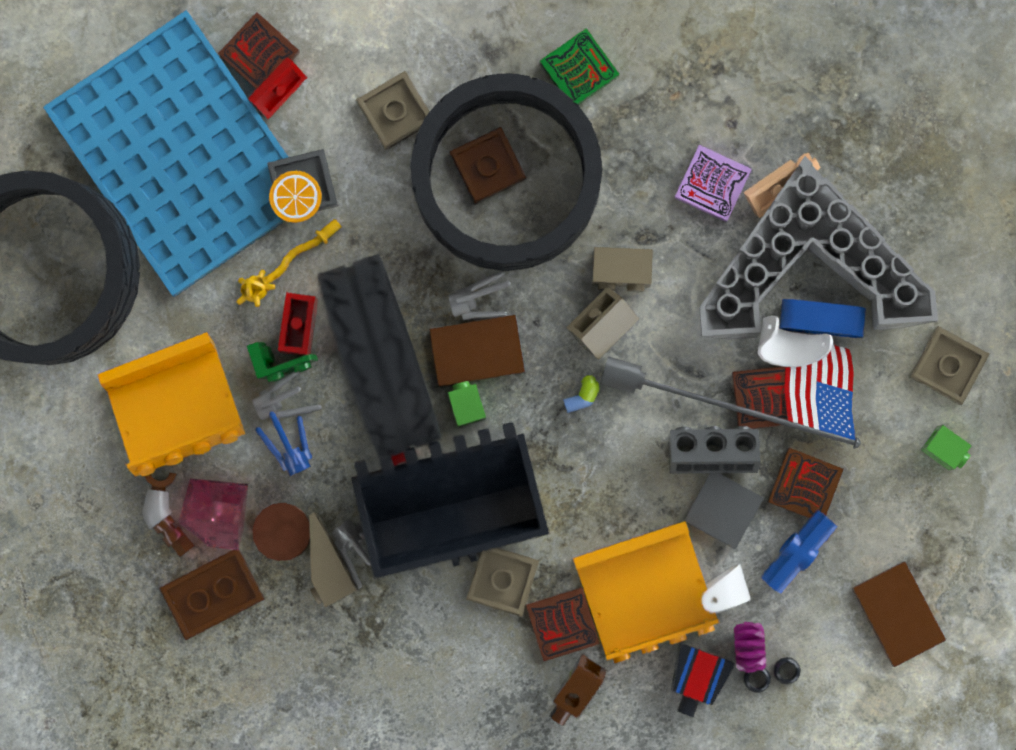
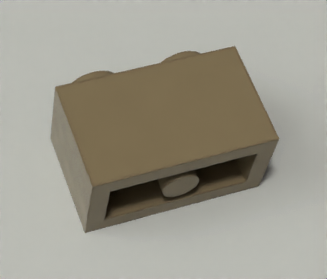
(622, 268)
(603, 323)

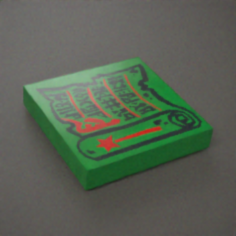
(579, 67)

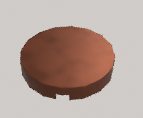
(281, 531)

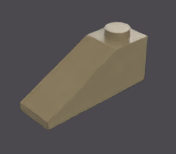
(328, 569)

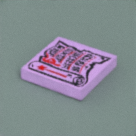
(712, 183)

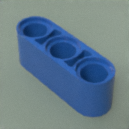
(822, 318)

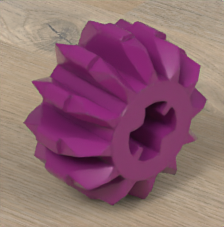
(749, 647)

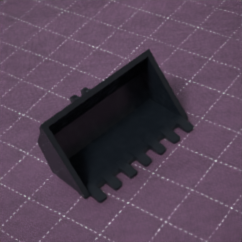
(449, 503)

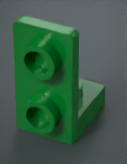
(263, 357)

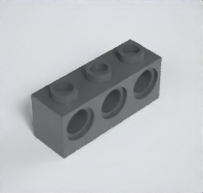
(703, 460)

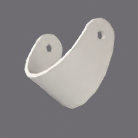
(790, 348)
(726, 590)

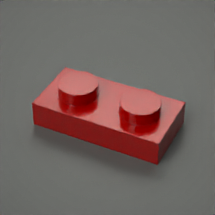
(277, 88)

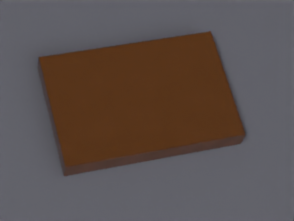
(477, 350)
(212, 593)
(898, 614)

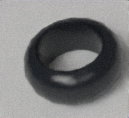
(797, 670)
(758, 689)

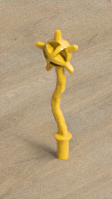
(257, 287)

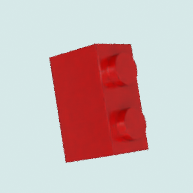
(298, 324)

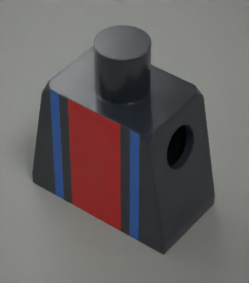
(698, 677)

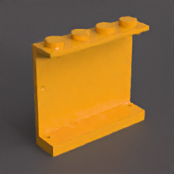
(172, 404)
(645, 592)

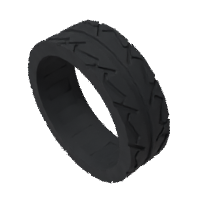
(506, 89)
(121, 274)
(378, 356)

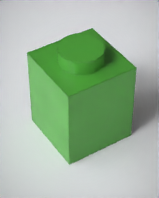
(466, 404)
(947, 448)

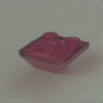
(215, 512)

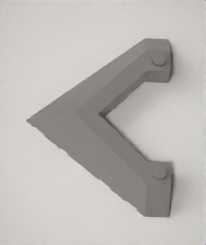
(817, 218)

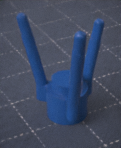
(295, 460)

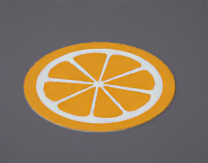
(295, 196)

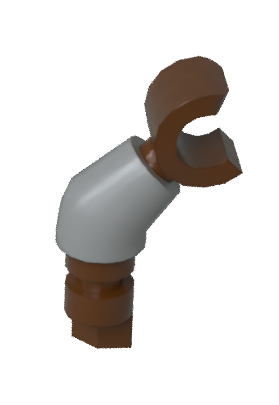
(158, 515)

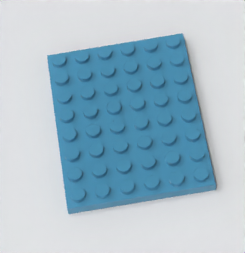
(174, 151)

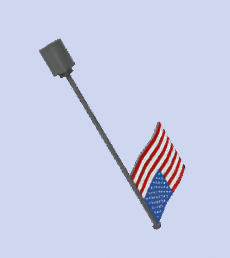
(814, 394)

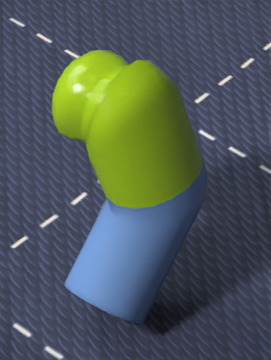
(586, 396)

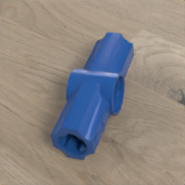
(798, 551)

